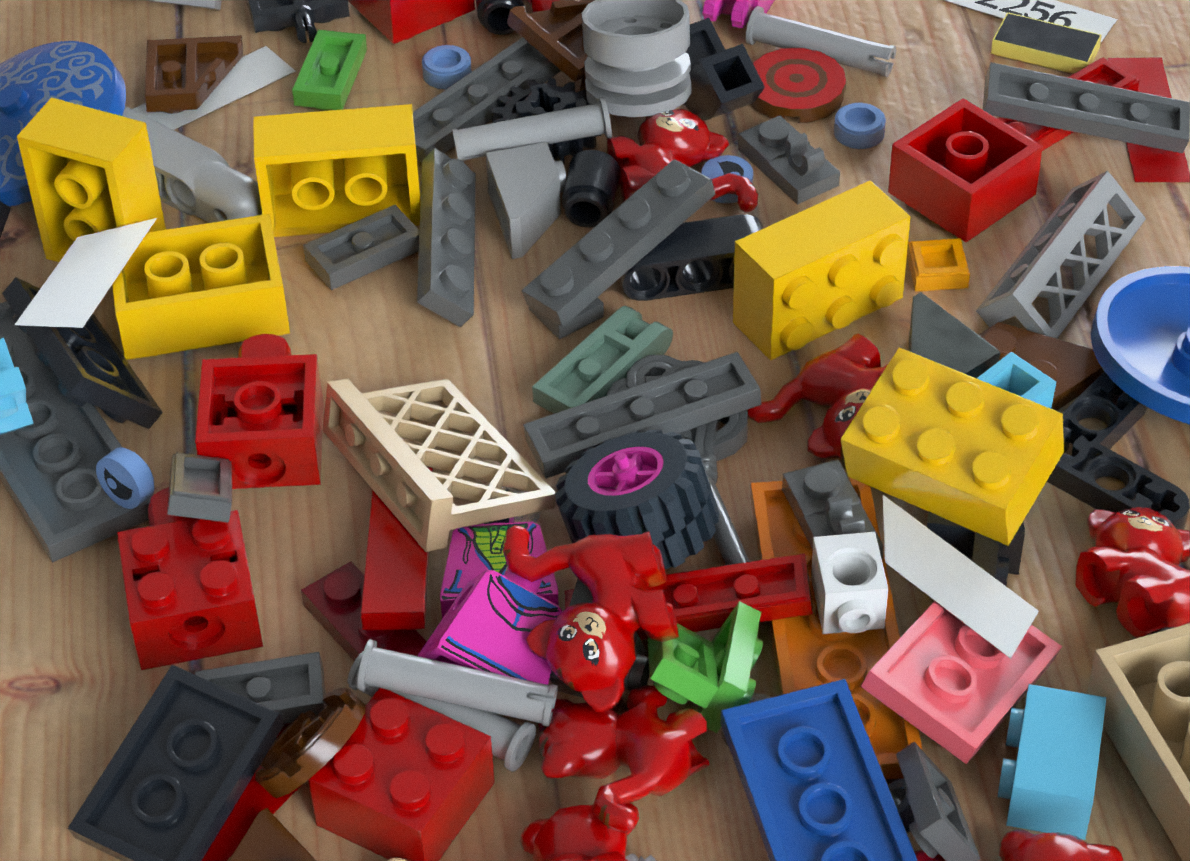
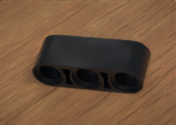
(690, 259)

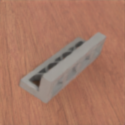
(1062, 243)

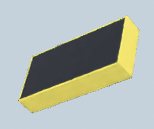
(1045, 43)

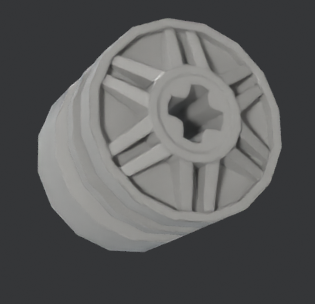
(637, 55)

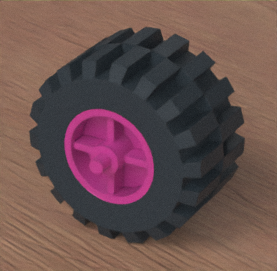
(641, 487)

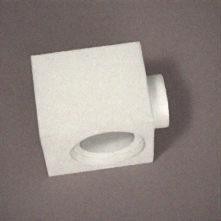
(849, 583)

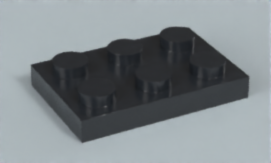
(87, 364)
(177, 772)

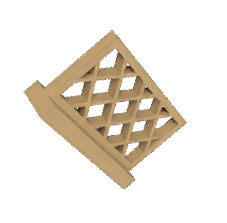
(400, 471)

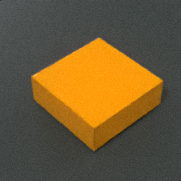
(938, 265)

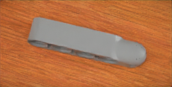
(197, 177)

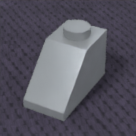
(524, 193)

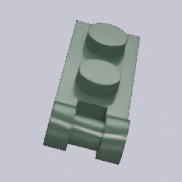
(601, 360)

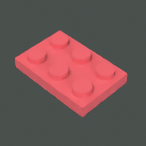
(955, 680)

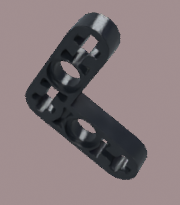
(1094, 459)

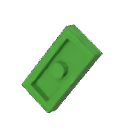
(329, 70)
(735, 656)
(684, 668)

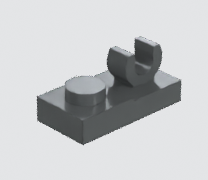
(788, 159)
(826, 502)
(931, 808)

